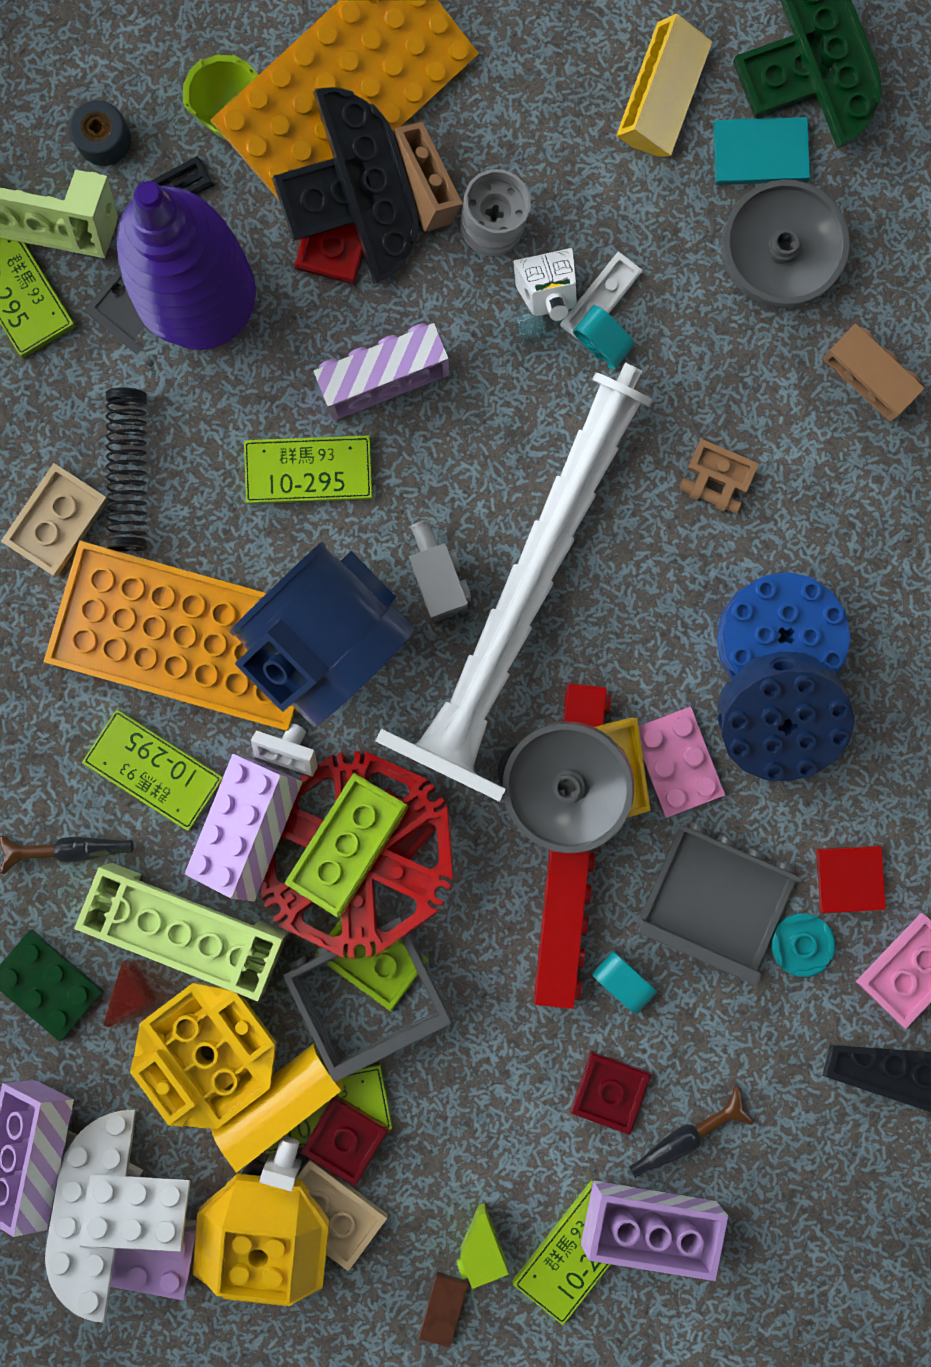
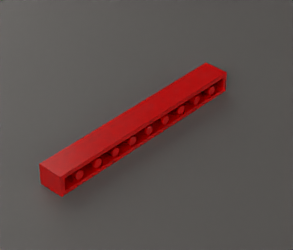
(566, 885)

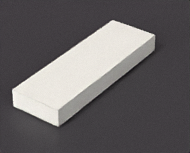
(605, 290)

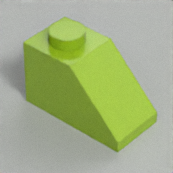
(481, 1251)

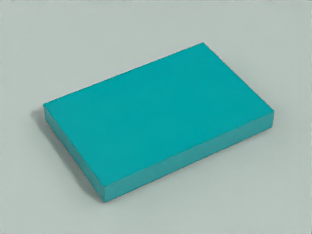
(761, 150)

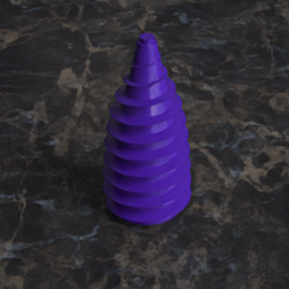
(183, 268)

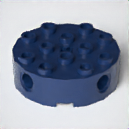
(785, 716)

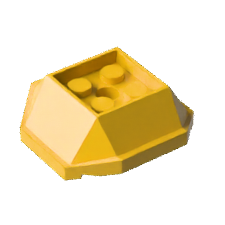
(177, 1076)
(264, 1218)

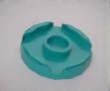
(792, 942)

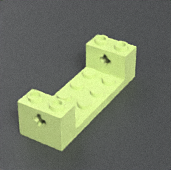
(77, 224)
(180, 932)

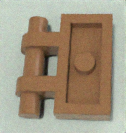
(723, 468)

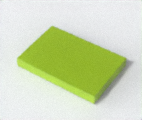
(381, 976)

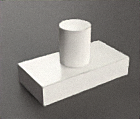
(286, 751)
(282, 1166)

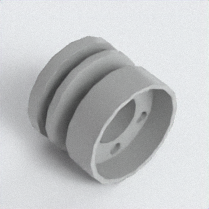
(499, 196)

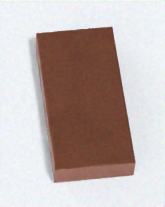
(443, 1309)

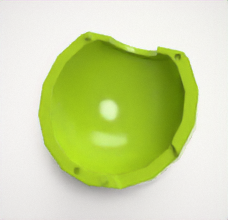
(213, 85)

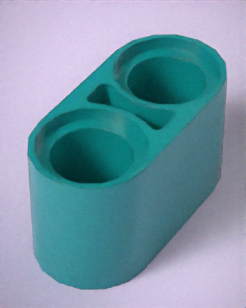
(603, 336)
(624, 983)

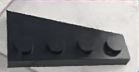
(882, 1071)

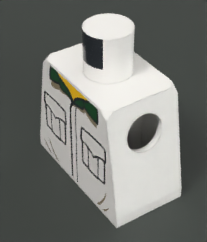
(547, 283)

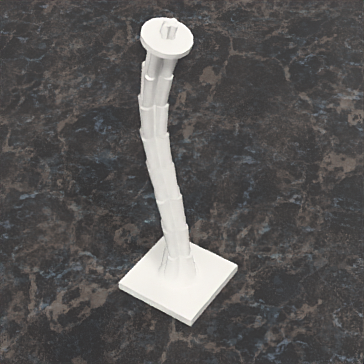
(458, 729)

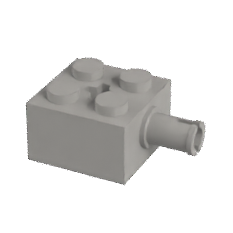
(437, 575)

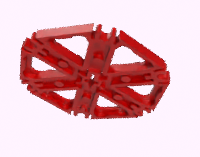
(389, 869)

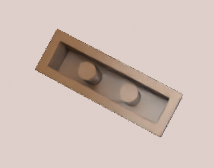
(428, 179)
(873, 372)

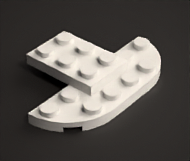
(106, 1211)

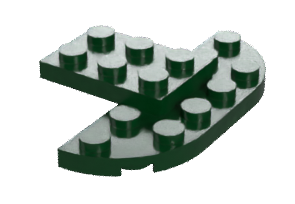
(821, 59)

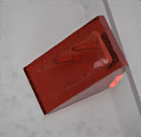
(129, 993)

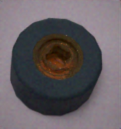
(110, 140)

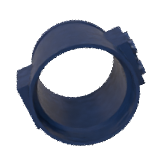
(320, 634)

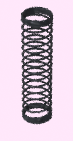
(119, 396)

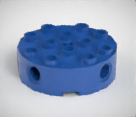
(781, 603)

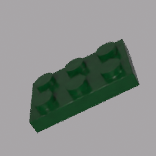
(46, 985)

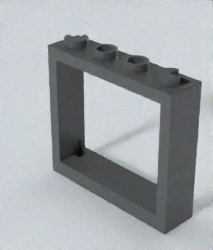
(383, 1047)

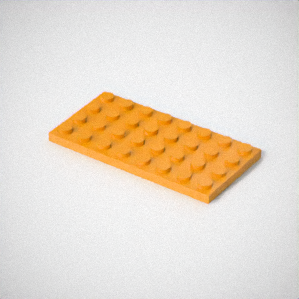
(378, 49)
(158, 632)

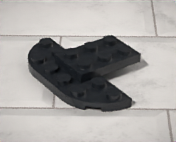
(357, 186)

